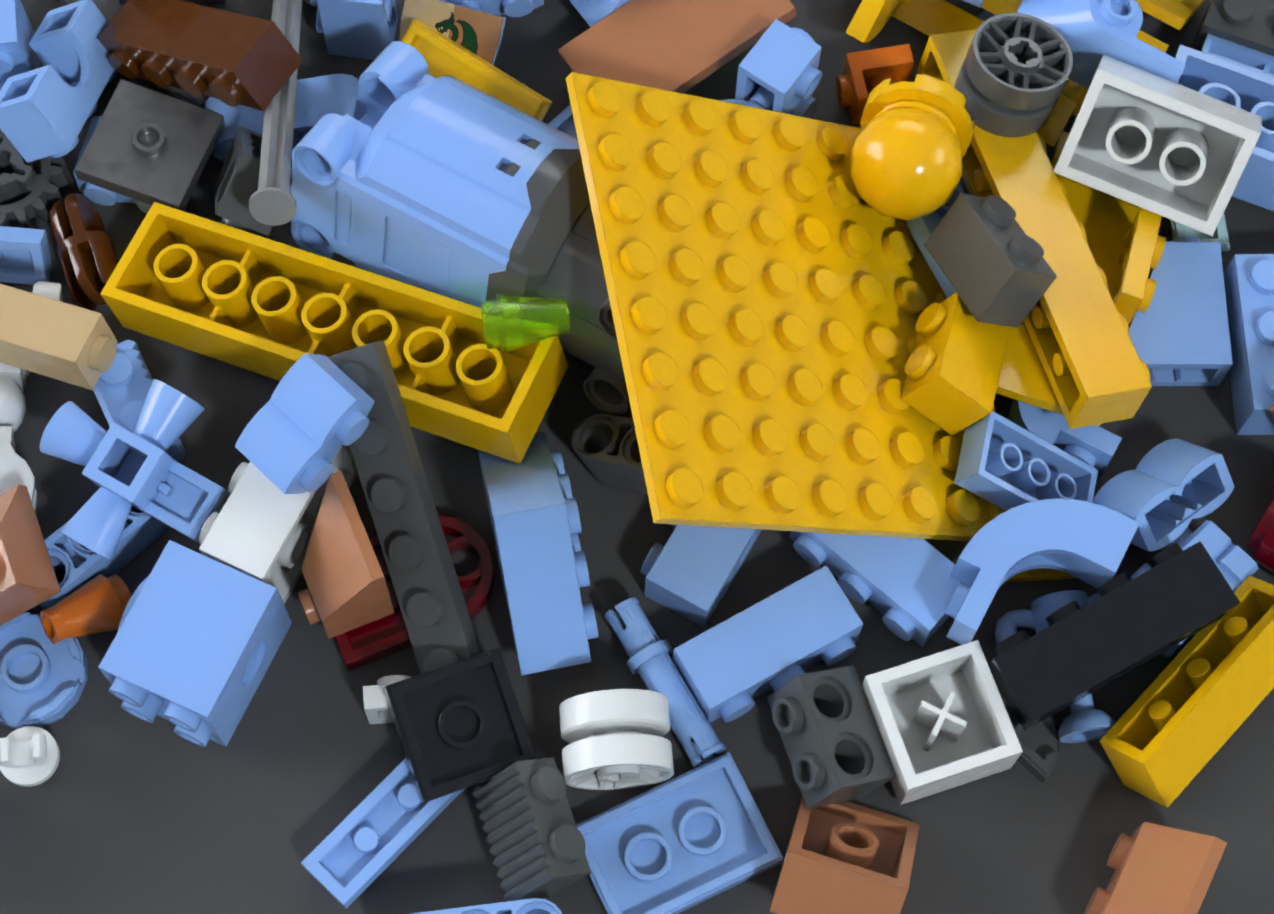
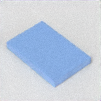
(678, 842)

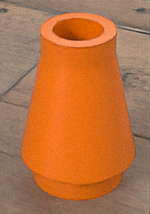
(88, 610)

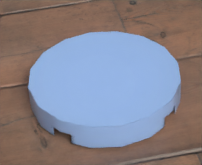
(36, 676)

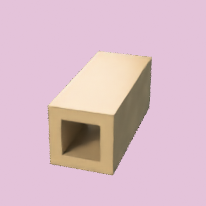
(54, 338)

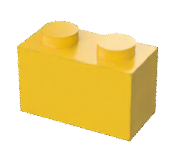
(954, 365)

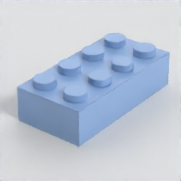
(1019, 467)

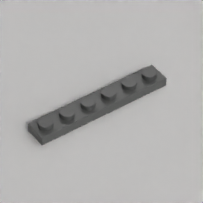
(407, 517)

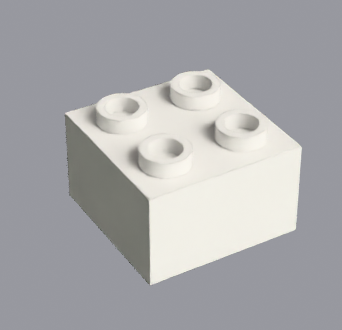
(941, 721)

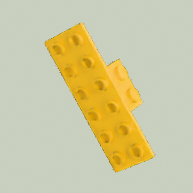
(1124, 246)

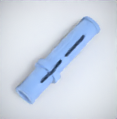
(653, 662)

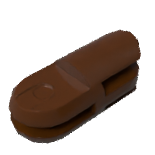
(83, 249)

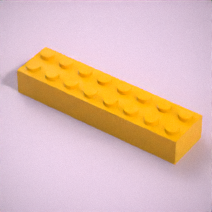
(274, 302)

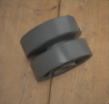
(1014, 74)

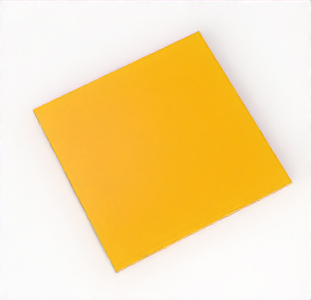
(763, 320)

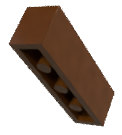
(200, 51)

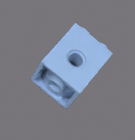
(195, 645)

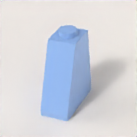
(1186, 324)

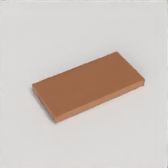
(671, 41)

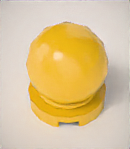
(911, 147)

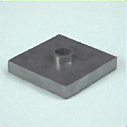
(150, 146)

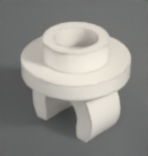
(29, 756)

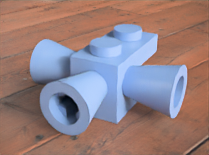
(133, 470)

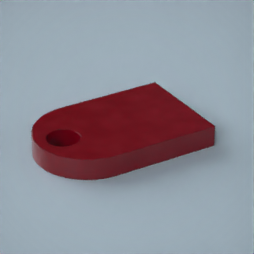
(390, 632)

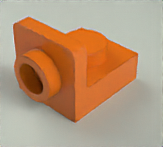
(868, 69)

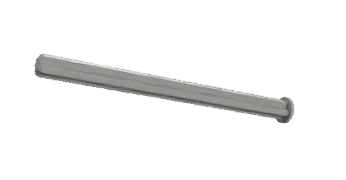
(273, 201)

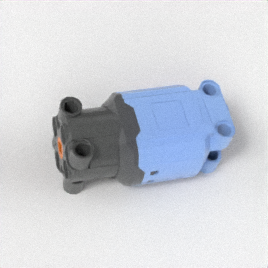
(458, 202)

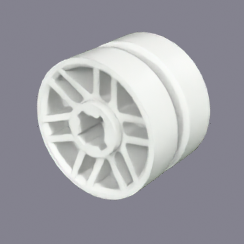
(616, 739)

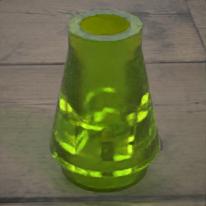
(522, 320)

